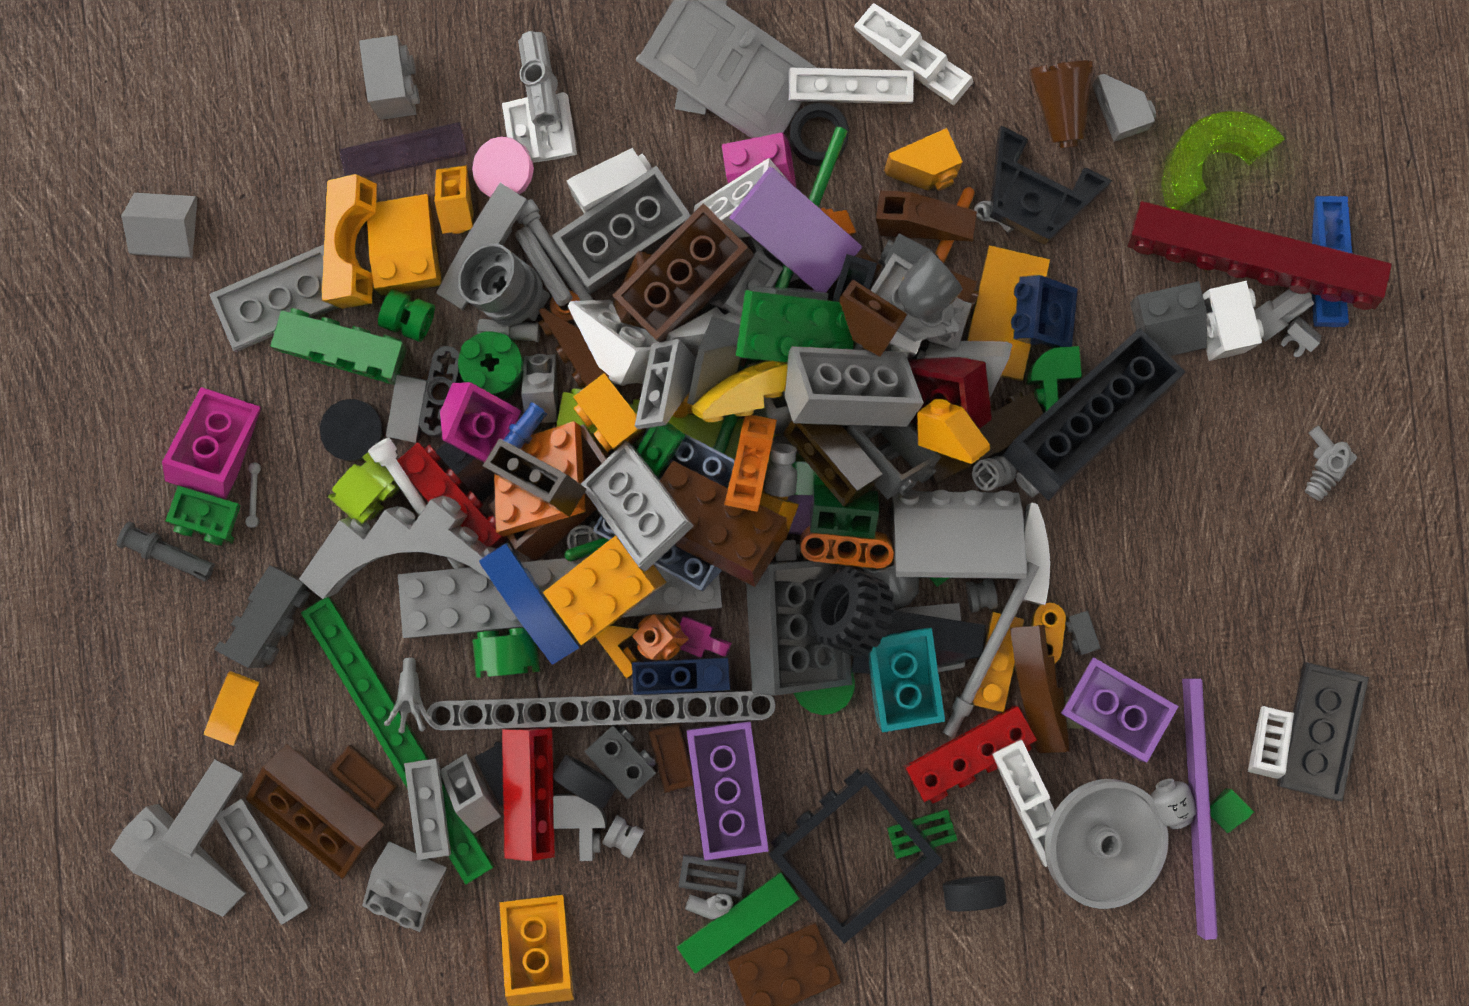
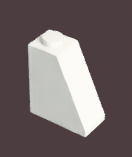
(606, 179)

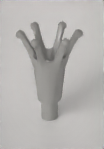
(409, 697)

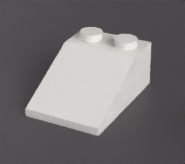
(729, 197)
(616, 346)

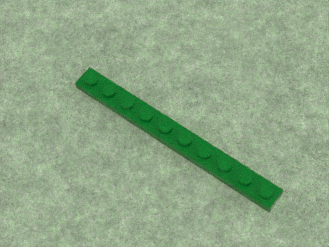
(376, 705)

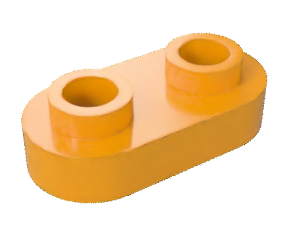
(1053, 632)

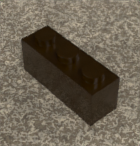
(835, 459)
(535, 477)

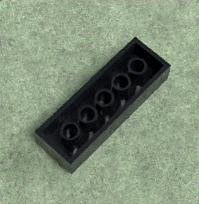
(1093, 414)

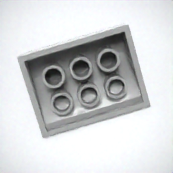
(958, 534)

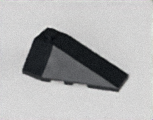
(952, 638)

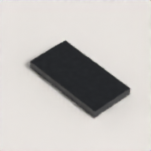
(1324, 731)

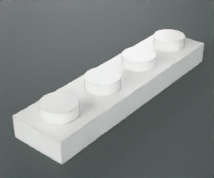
(851, 85)

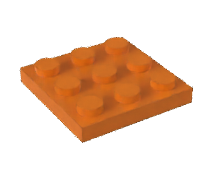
(519, 510)

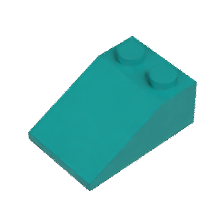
(906, 681)

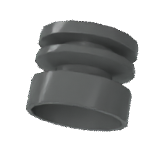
(500, 284)

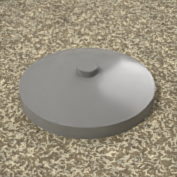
(1106, 843)

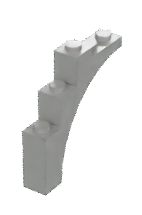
(355, 545)

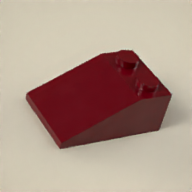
(957, 381)

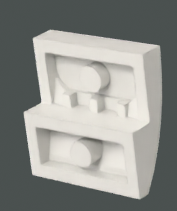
(541, 141)

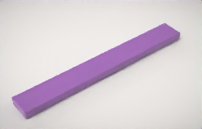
(1201, 824)

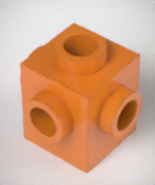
(659, 637)

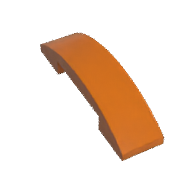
(751, 463)

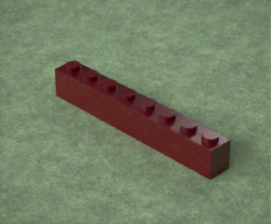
(1259, 256)

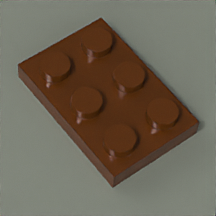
(785, 969)

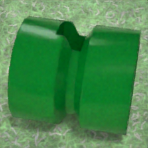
(395, 313)

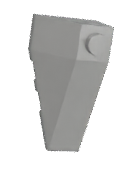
(193, 878)

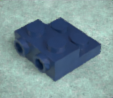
(1044, 312)

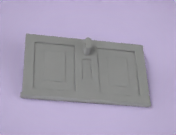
(725, 65)

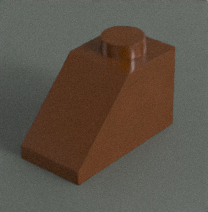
(870, 318)

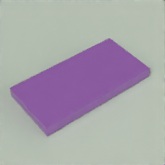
(795, 230)

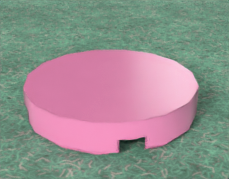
(504, 162)

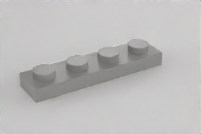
(263, 861)

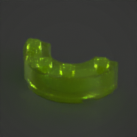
(1221, 133)

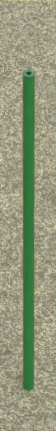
(786, 274)

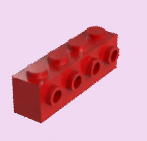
(434, 481)
(967, 755)
(528, 797)

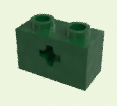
(853, 520)

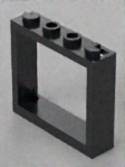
(886, 896)

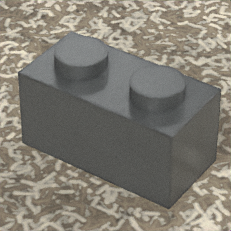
(1082, 633)

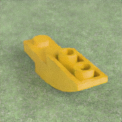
(743, 391)

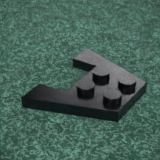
(1031, 200)

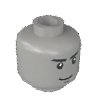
(1174, 803)

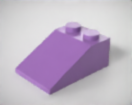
(1119, 710)

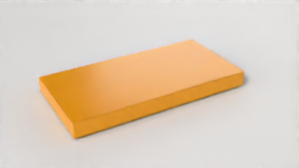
(998, 304)

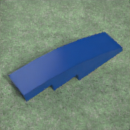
(1331, 230)
(529, 603)

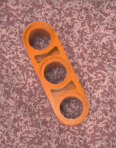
(859, 556)

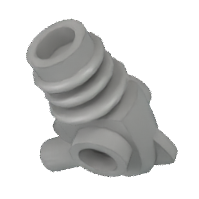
(1331, 464)

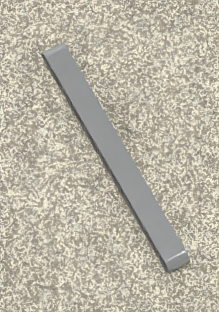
(586, 716)

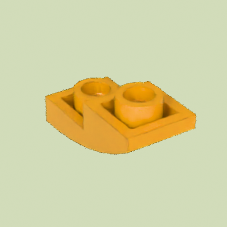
(231, 708)

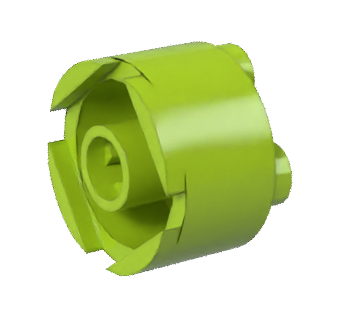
(364, 489)

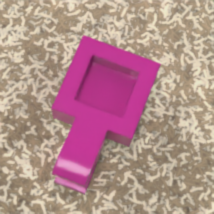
(701, 639)

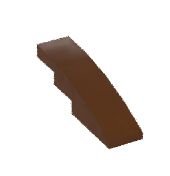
(1039, 689)

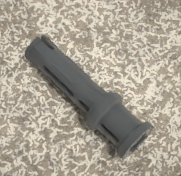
(152, 546)

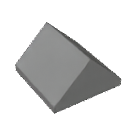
(160, 225)

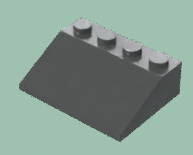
(781, 640)

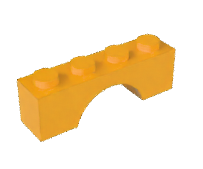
(348, 206)

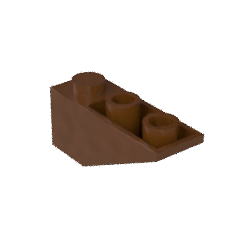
(923, 217)
(572, 348)

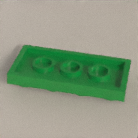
(779, 321)

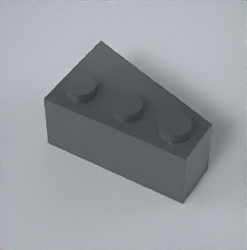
(265, 619)

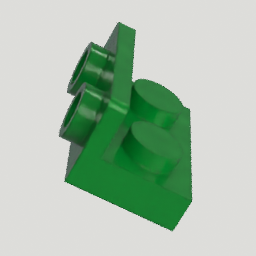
(203, 514)

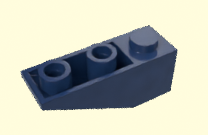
(680, 676)

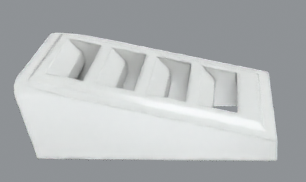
(1257, 753)

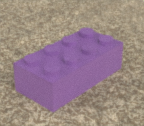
(727, 790)

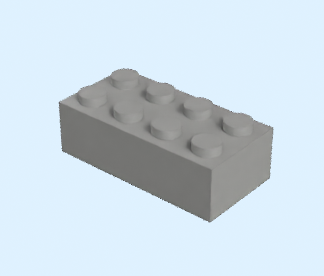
(611, 234)

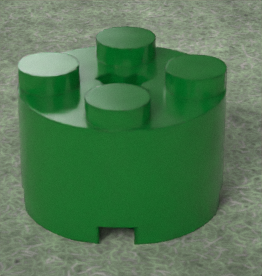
(489, 347)
(505, 653)

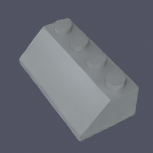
(850, 387)

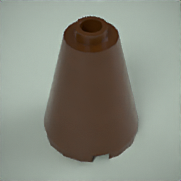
(1064, 99)

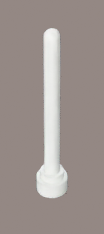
(385, 454)

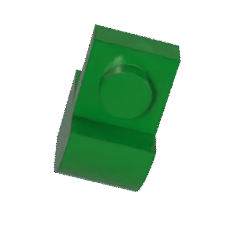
(1054, 367)

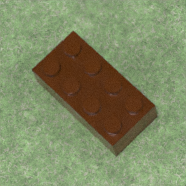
(724, 535)

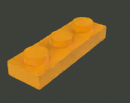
(996, 683)

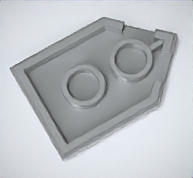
(913, 328)

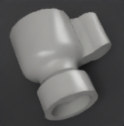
(780, 474)

